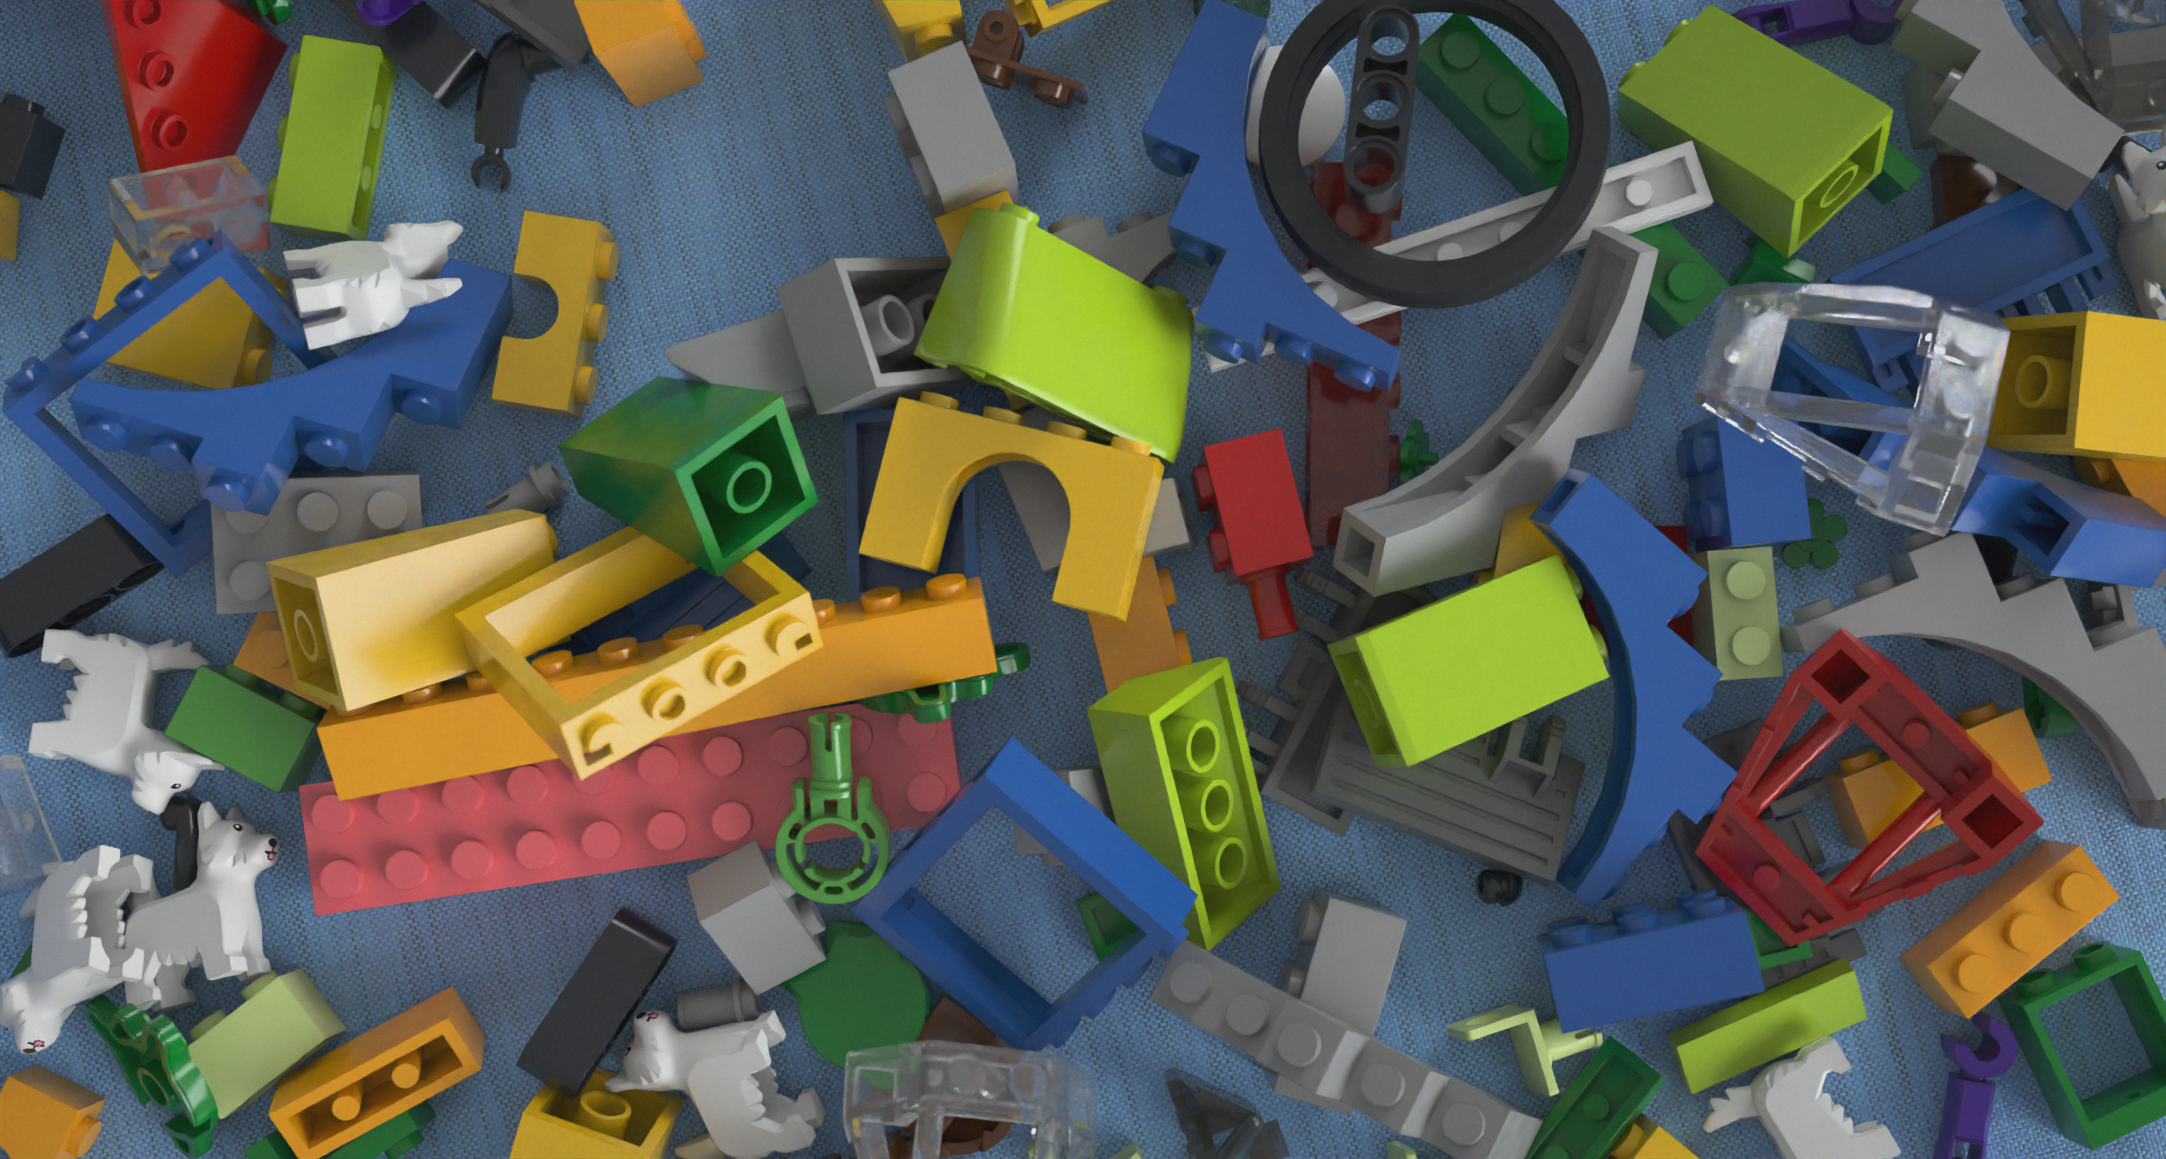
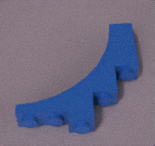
(1256, 291)
(336, 413)
(1658, 680)

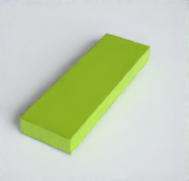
(1767, 1026)

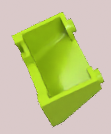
(1064, 332)

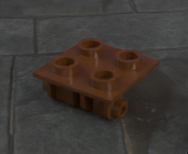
(997, 60)

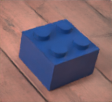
(1740, 489)

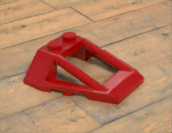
(1930, 746)

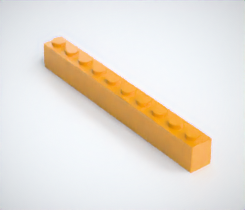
(468, 728)

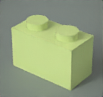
(1738, 613)
(262, 1039)

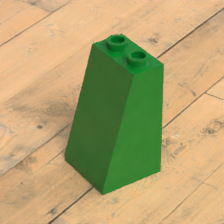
(695, 468)

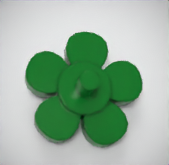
(1415, 452)
(1817, 549)

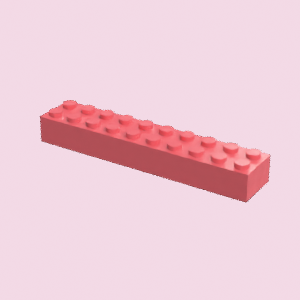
(653, 807)

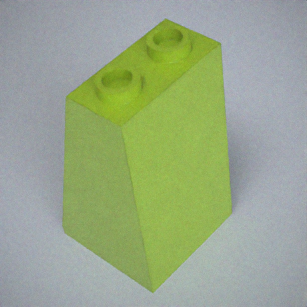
(1768, 126)
(1470, 662)

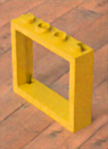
(661, 693)

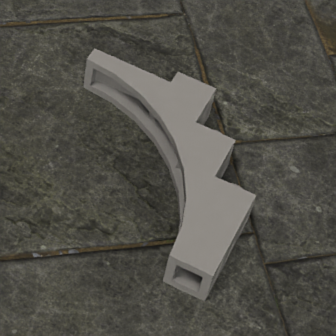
(2003, 100)
(1140, 252)
(1574, 389)
(1943, 592)
(1342, 1060)

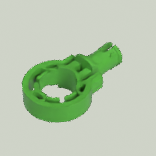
(832, 780)

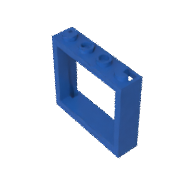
(94, 341)
(1078, 838)

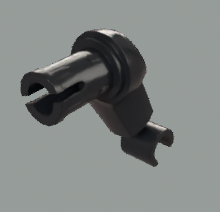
(502, 96)

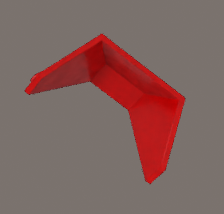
(190, 75)

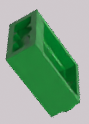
(2124, 1105)

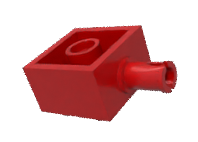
(1255, 523)

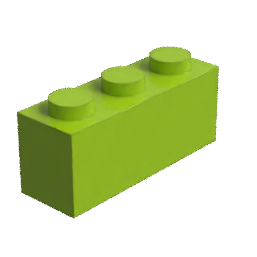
(332, 139)

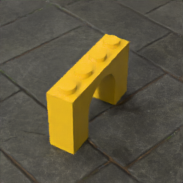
(940, 449)

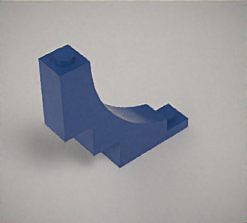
(2049, 518)

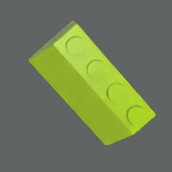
(1189, 789)

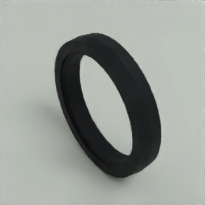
(1452, 282)

